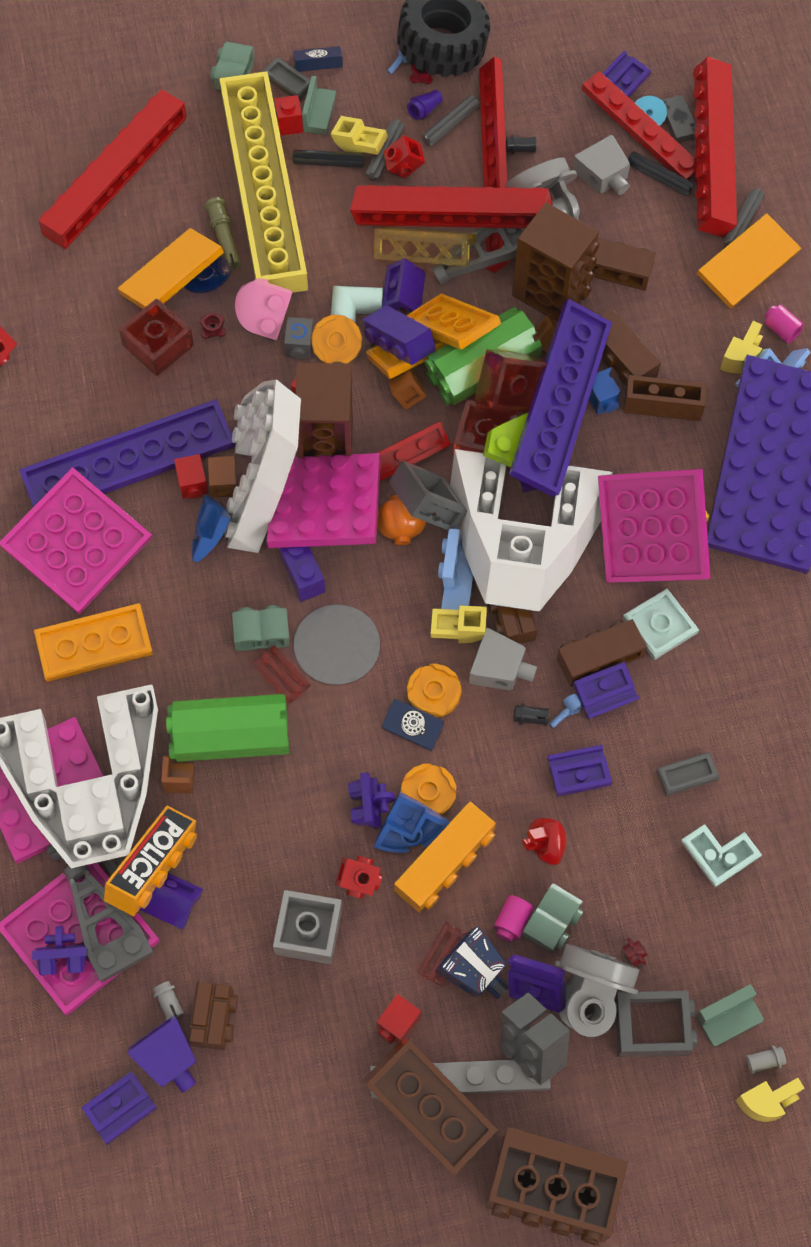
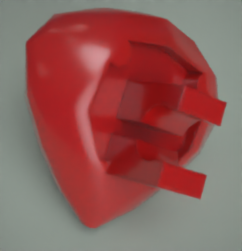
(547, 840)

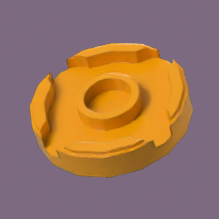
(336, 339)
(434, 690)
(431, 787)

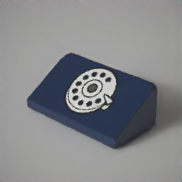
(318, 58)
(413, 724)

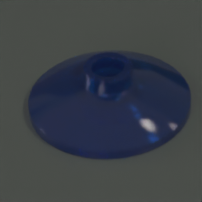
(211, 277)

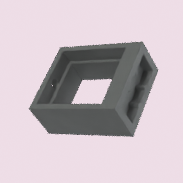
(427, 493)
(624, 1027)

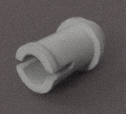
(167, 999)
(767, 1059)

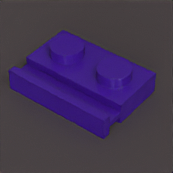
(627, 73)
(606, 690)
(579, 770)
(538, 979)
(119, 1108)

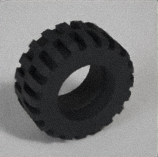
(438, 51)

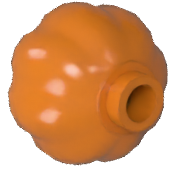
(397, 523)

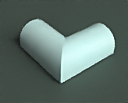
(355, 300)
(716, 861)

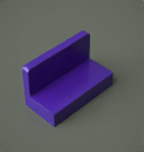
(403, 286)
(173, 901)

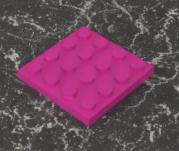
(328, 502)
(654, 526)
(75, 540)
(72, 764)
(55, 907)

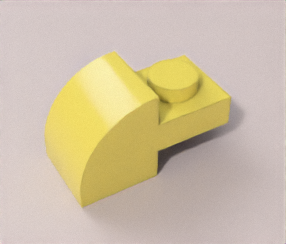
(356, 138)
(738, 349)
(465, 624)
(765, 1105)

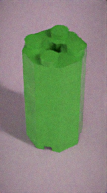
(459, 371)
(228, 728)

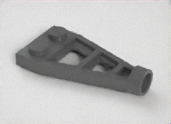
(508, 251)
(120, 953)

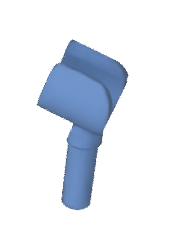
(400, 59)
(572, 705)

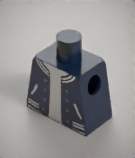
(474, 965)

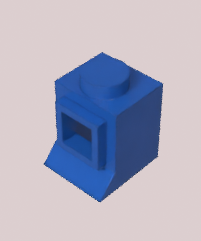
(604, 393)

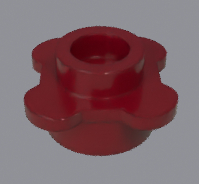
(422, 78)
(209, 320)
(635, 952)

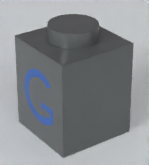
(298, 338)

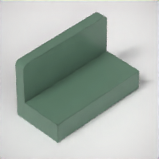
(318, 108)
(730, 1016)

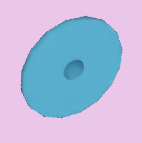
(653, 107)

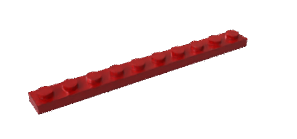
(493, 139)

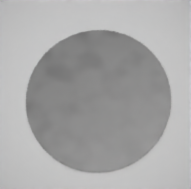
(336, 644)

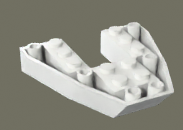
(269, 434)
(517, 560)
(94, 816)

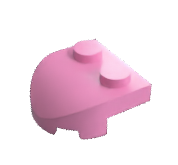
(262, 307)

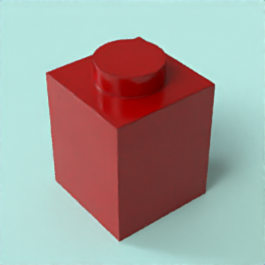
(288, 115)
(191, 476)
(397, 1020)

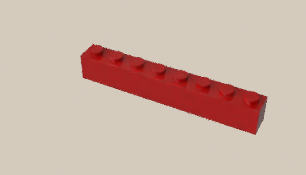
(714, 147)
(112, 169)
(447, 206)

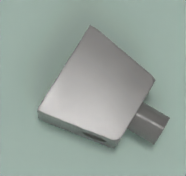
(603, 166)
(500, 663)

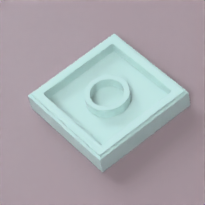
(662, 623)

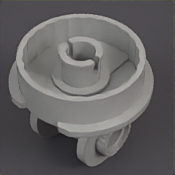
(554, 176)
(593, 984)

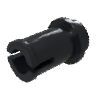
(521, 144)
(532, 715)

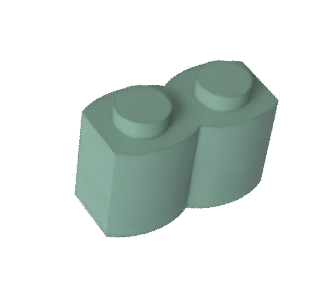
(232, 60)
(260, 628)
(553, 918)

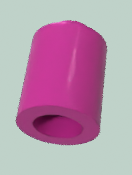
(783, 323)
(513, 918)

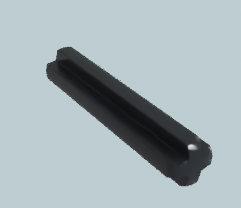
(328, 158)
(660, 173)

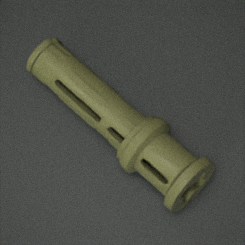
(221, 225)

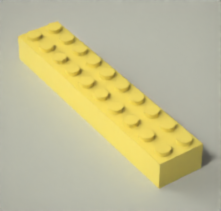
(263, 181)

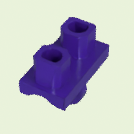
(374, 800)
(47, 956)

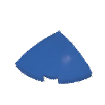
(210, 527)
(409, 825)

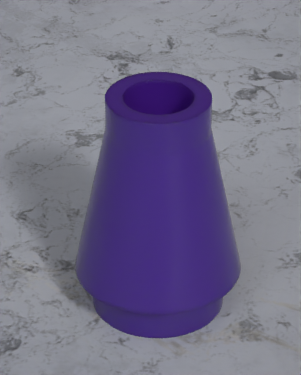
(424, 104)

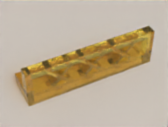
(428, 237)

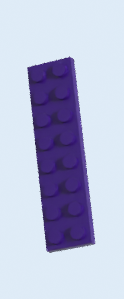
(560, 399)
(136, 452)

